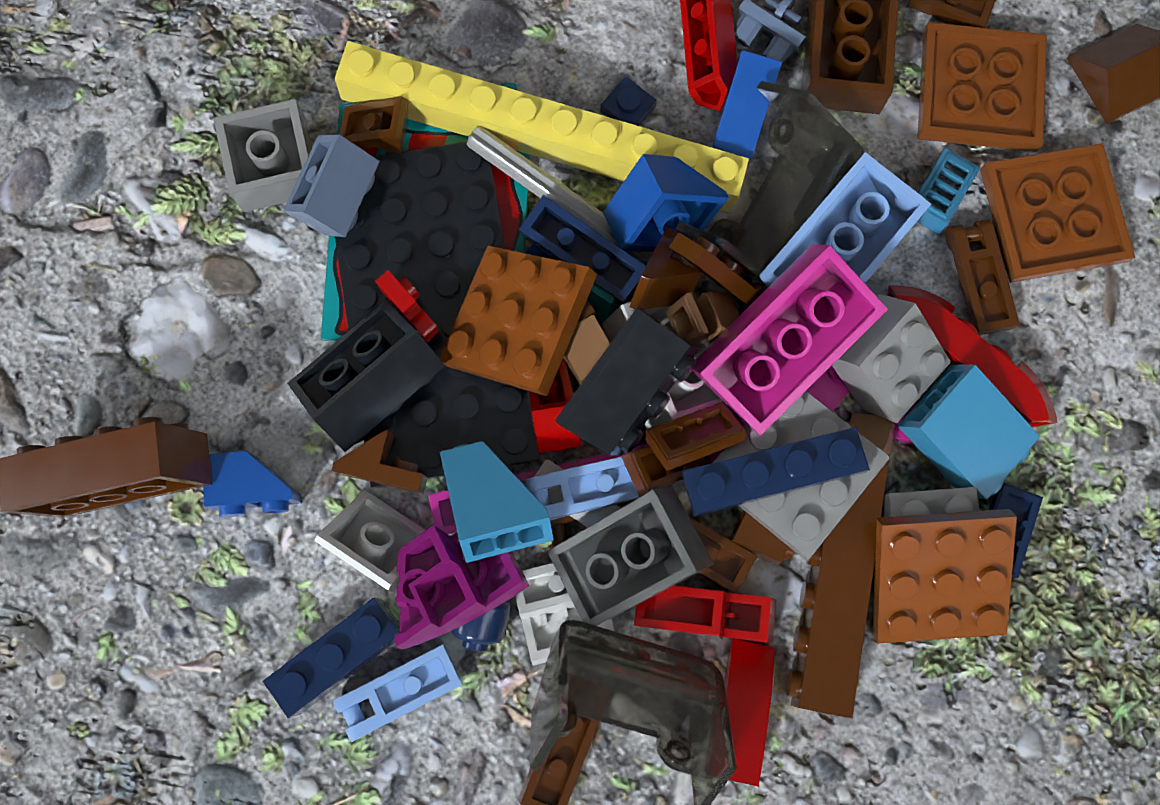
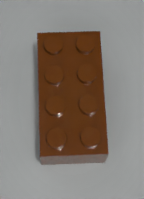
(850, 53)
(104, 469)

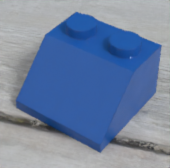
(660, 196)

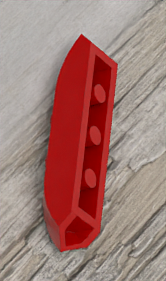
(709, 50)
(966, 347)

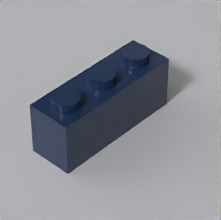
(575, 242)
(333, 658)

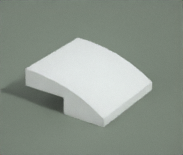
(544, 609)

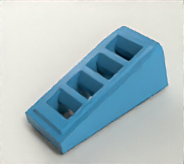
(933, 217)

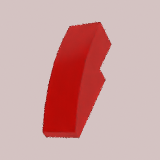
(709, 613)
(748, 696)

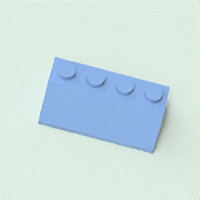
(858, 219)

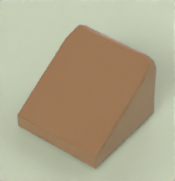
(717, 312)
(687, 320)
(875, 429)

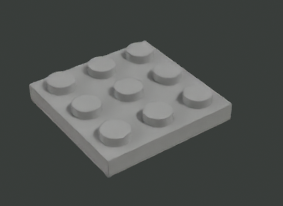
(808, 514)

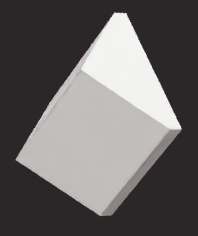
(369, 538)

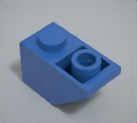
(246, 482)

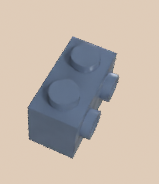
(332, 185)

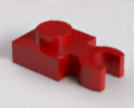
(402, 296)

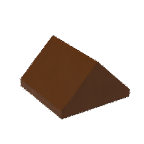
(1121, 71)

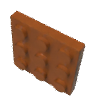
(982, 87)
(1056, 213)
(518, 319)
(943, 575)

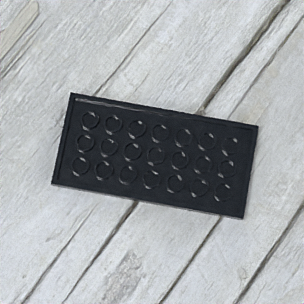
(432, 224)

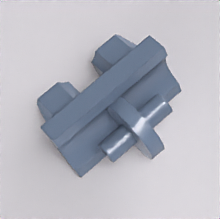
(756, 20)

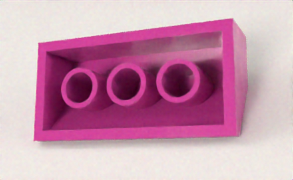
(789, 337)

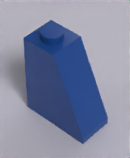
(746, 105)

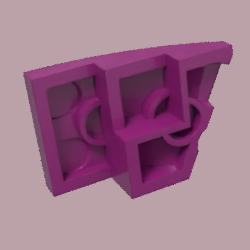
(444, 591)

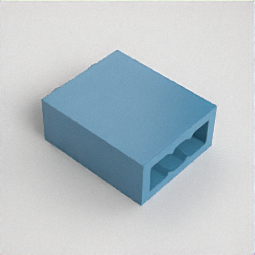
(969, 430)

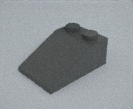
(630, 556)

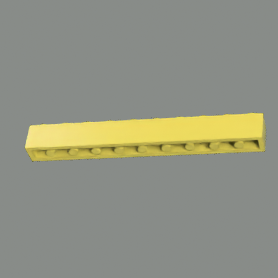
(524, 120)

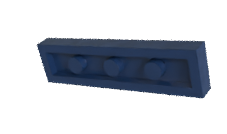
(775, 471)

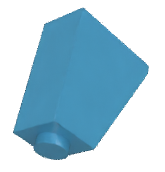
(491, 504)

